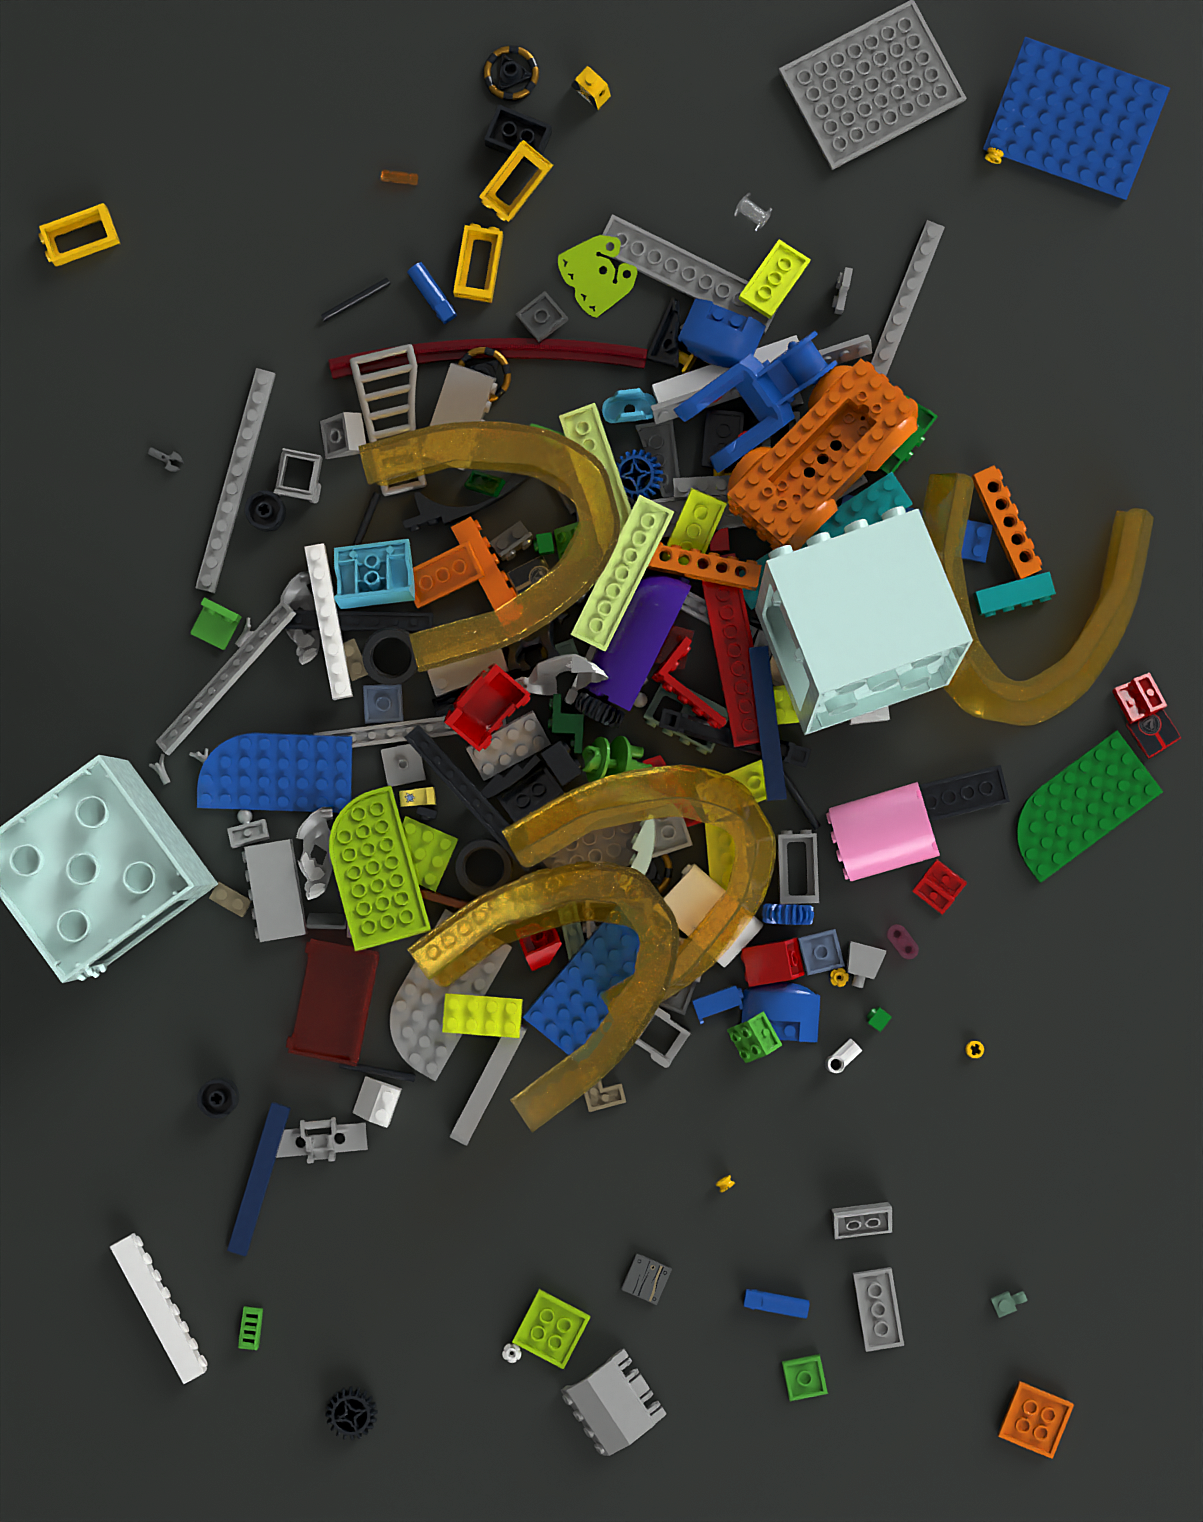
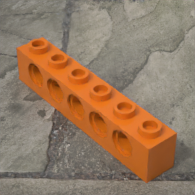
(1004, 533)
(710, 574)

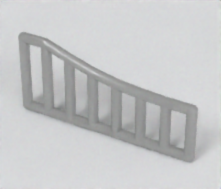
(410, 407)

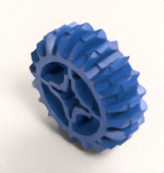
(635, 468)
(788, 914)

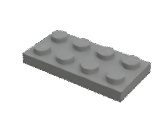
(510, 745)
(878, 1309)

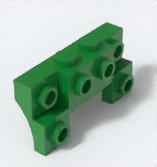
(924, 421)

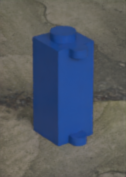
(718, 1002)

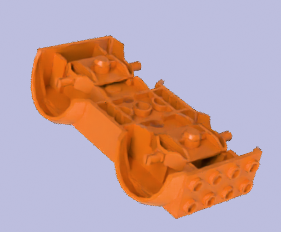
(846, 407)

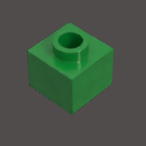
(544, 544)
(878, 1018)

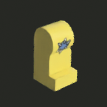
(417, 797)

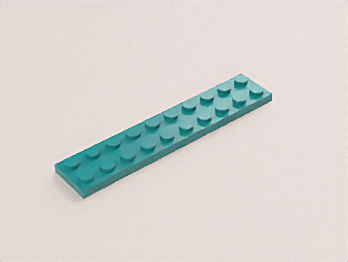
(867, 505)

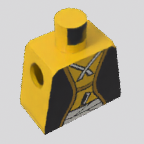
(590, 87)

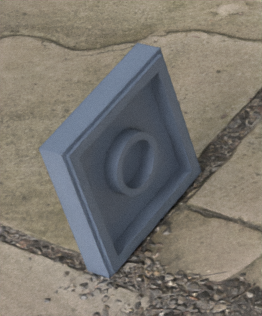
(383, 703)
(821, 952)

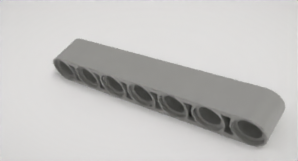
(486, 1087)

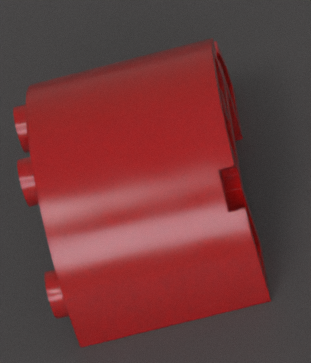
(485, 705)

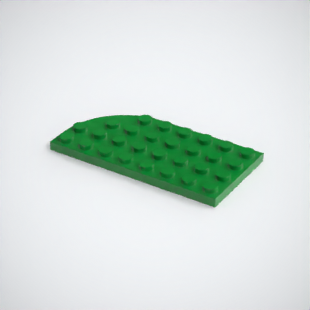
(1082, 805)

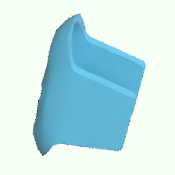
(614, 406)

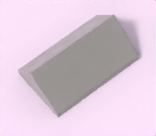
(862, 1220)

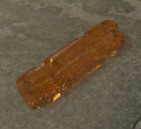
(399, 177)

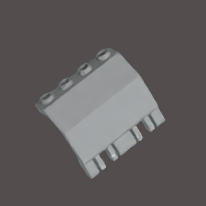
(613, 1405)

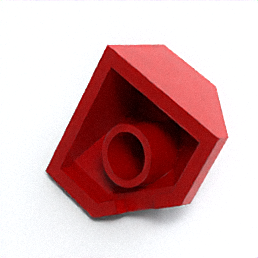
(540, 948)

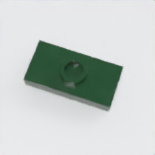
(484, 483)

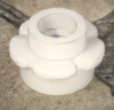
(506, 1353)

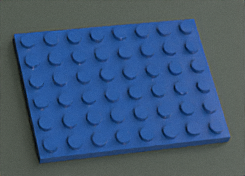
(1076, 118)

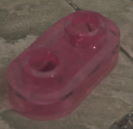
(902, 941)

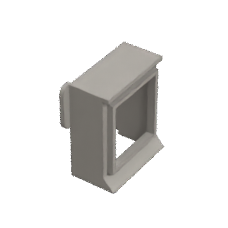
(314, 488)
(665, 1060)

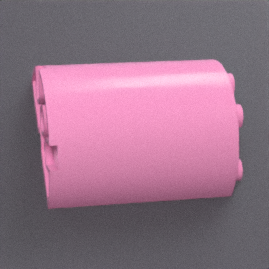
(882, 832)

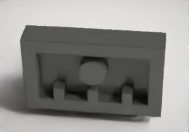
(511, 541)

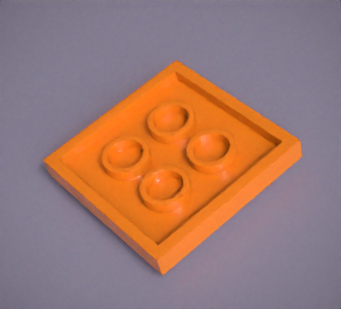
(1035, 1419)

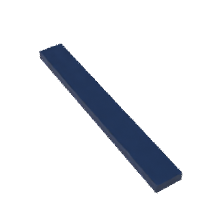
(767, 723)
(259, 1179)

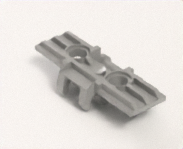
(323, 1145)

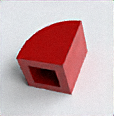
(720, 541)

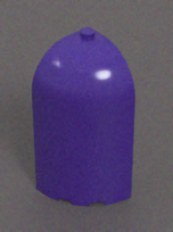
(639, 638)

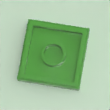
(804, 1377)

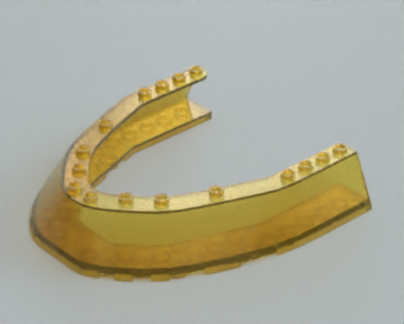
(518, 451)
(978, 682)
(656, 794)
(552, 900)

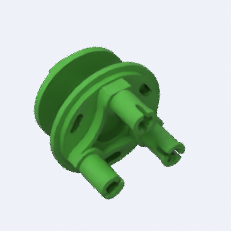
(608, 760)

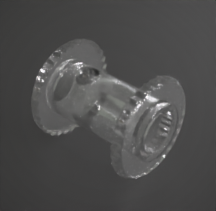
(753, 212)

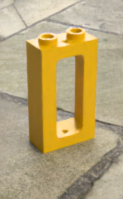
(489, 196)
(72, 222)
(470, 234)

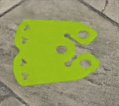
(588, 281)

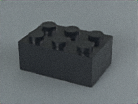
(511, 128)

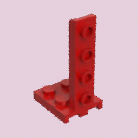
(683, 694)

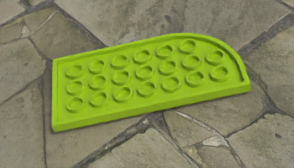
(376, 871)

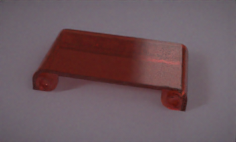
(334, 1002)

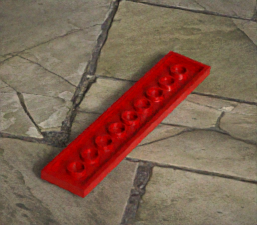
(731, 642)

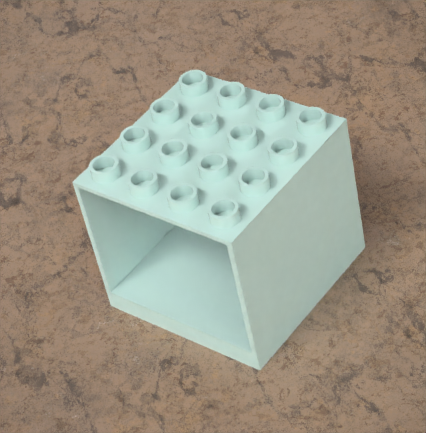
(861, 619)
(96, 868)

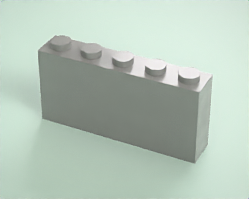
(464, 396)
(275, 890)

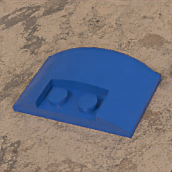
(720, 334)
(789, 1008)

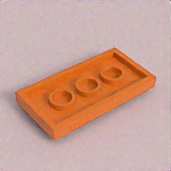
(446, 574)

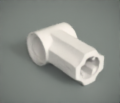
(844, 1055)

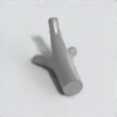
(245, 634)
(199, 756)
(160, 769)

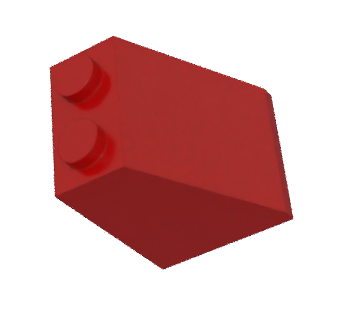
(772, 962)

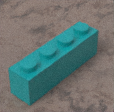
(1013, 594)

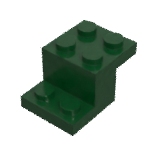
(566, 724)

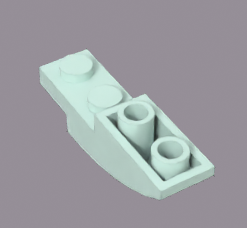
(644, 844)

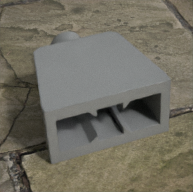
(863, 962)

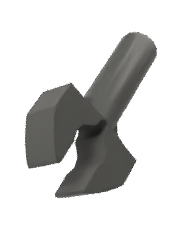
(166, 458)

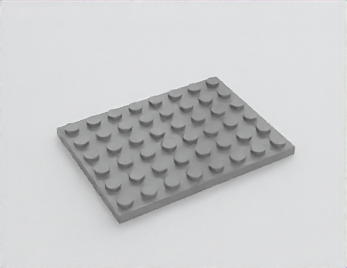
(872, 84)

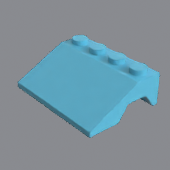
(374, 574)

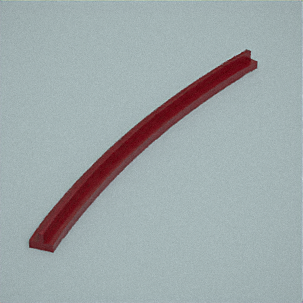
(509, 347)

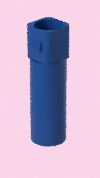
(432, 292)
(776, 1303)

